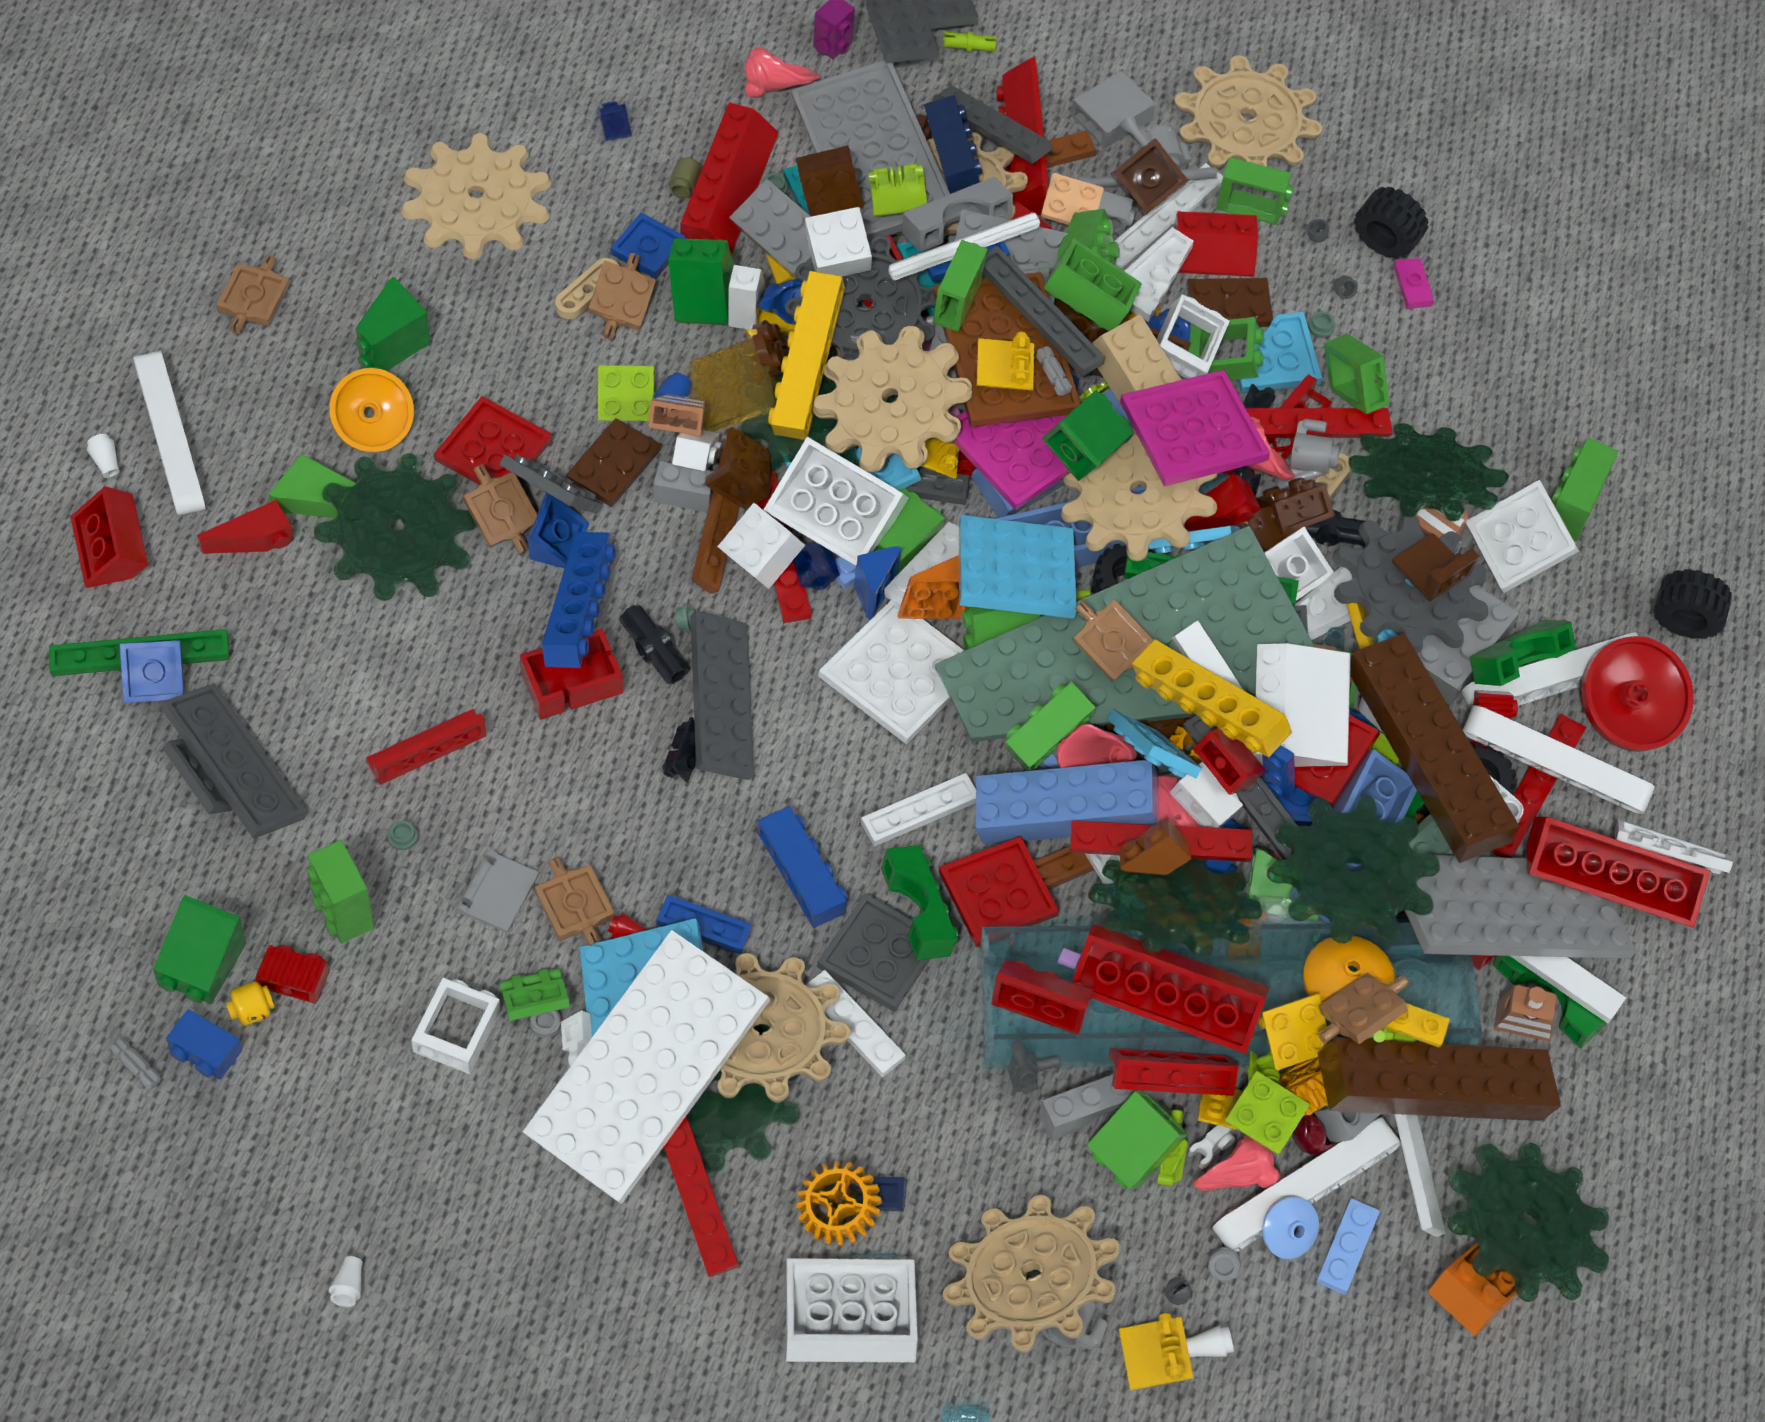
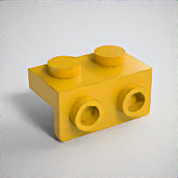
(1421, 1025)

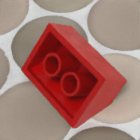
(1221, 243)
(108, 538)
(1042, 996)

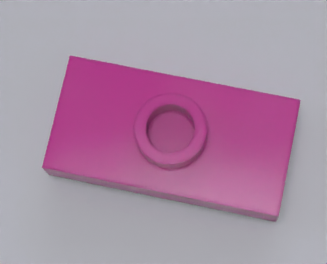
(1413, 283)

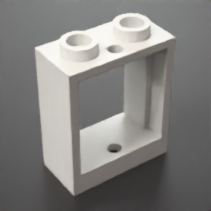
(1204, 318)
(444, 1051)

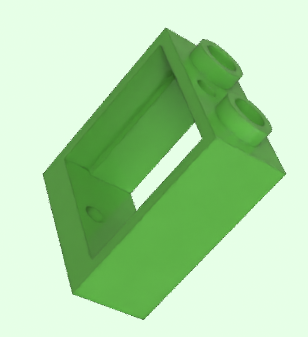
(1258, 177)
(1342, 357)
(1239, 367)

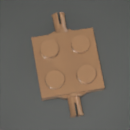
(253, 294)
(621, 296)
(500, 509)
(1111, 638)
(574, 902)
(1363, 1008)

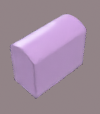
(1069, 958)

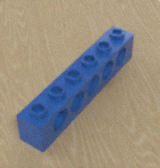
(578, 599)

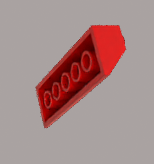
(1021, 103)
(729, 175)
(1616, 870)
(1171, 989)

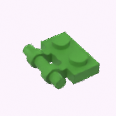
(534, 994)

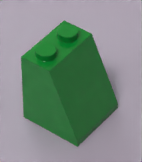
(700, 280)
(391, 328)
(1088, 435)
(199, 950)

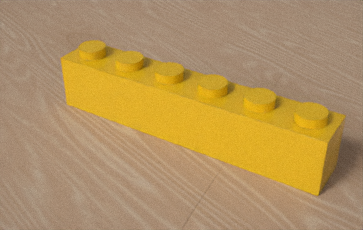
(807, 355)

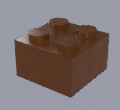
(1149, 176)
(829, 181)

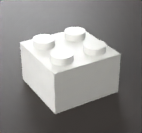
(838, 243)
(761, 545)
(1300, 560)

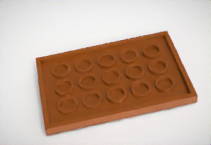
(998, 319)

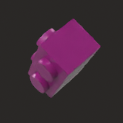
(833, 28)

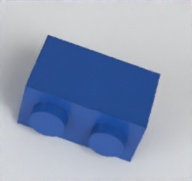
(203, 1044)

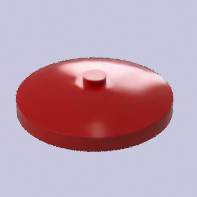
(1637, 694)

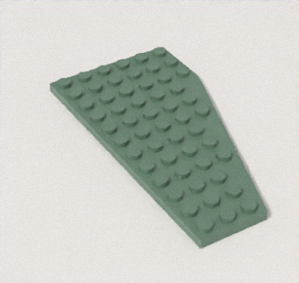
(1219, 584)

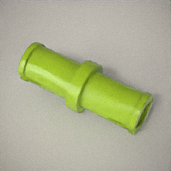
(969, 41)

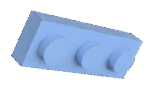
(1348, 1246)

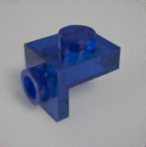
(614, 121)

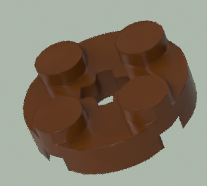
(768, 346)

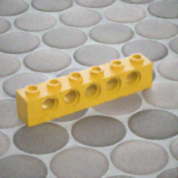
(1211, 698)

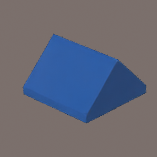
(554, 532)
(873, 575)

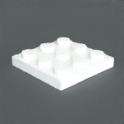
(1522, 536)

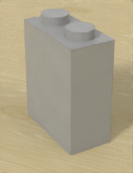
(1108, 104)

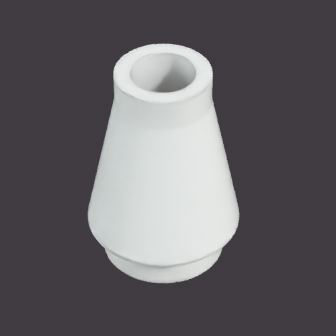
(103, 453)
(347, 1283)
(1211, 1343)

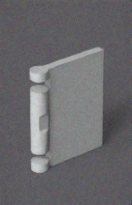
(497, 891)

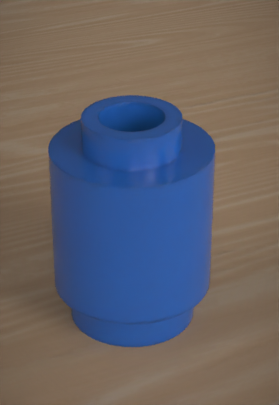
(674, 384)

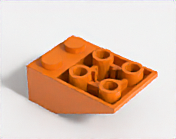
(933, 593)
(1471, 1297)

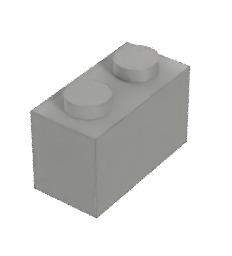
(682, 487)

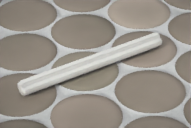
(946, 252)

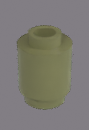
(684, 177)

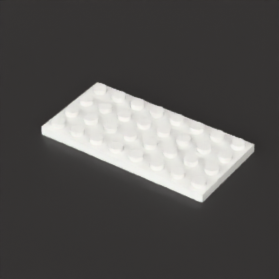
(646, 1066)

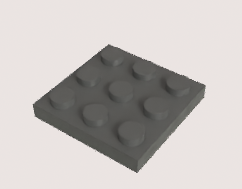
(552, 483)
(874, 953)

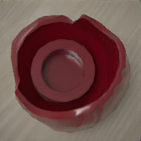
(1311, 1136)

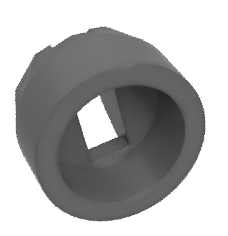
(1314, 227)
(1350, 285)
(1181, 1295)

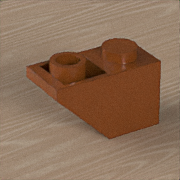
(1156, 851)

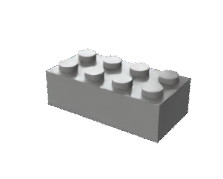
(775, 226)
(1452, 667)

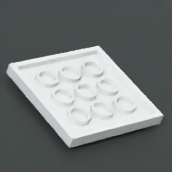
(893, 672)

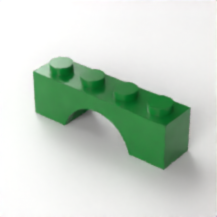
(1500, 662)
(909, 874)
(1576, 1020)

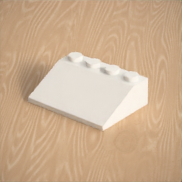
(835, 502)
(1313, 694)
(850, 1310)

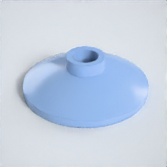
(1280, 1225)

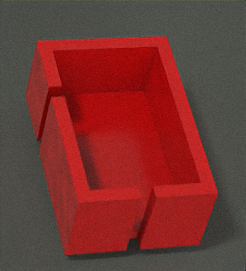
(563, 686)

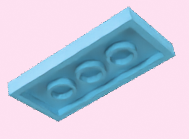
(1153, 745)

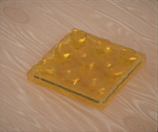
(732, 385)

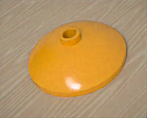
(390, 406)
(1328, 963)

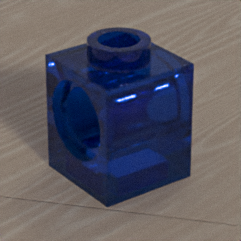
(815, 566)

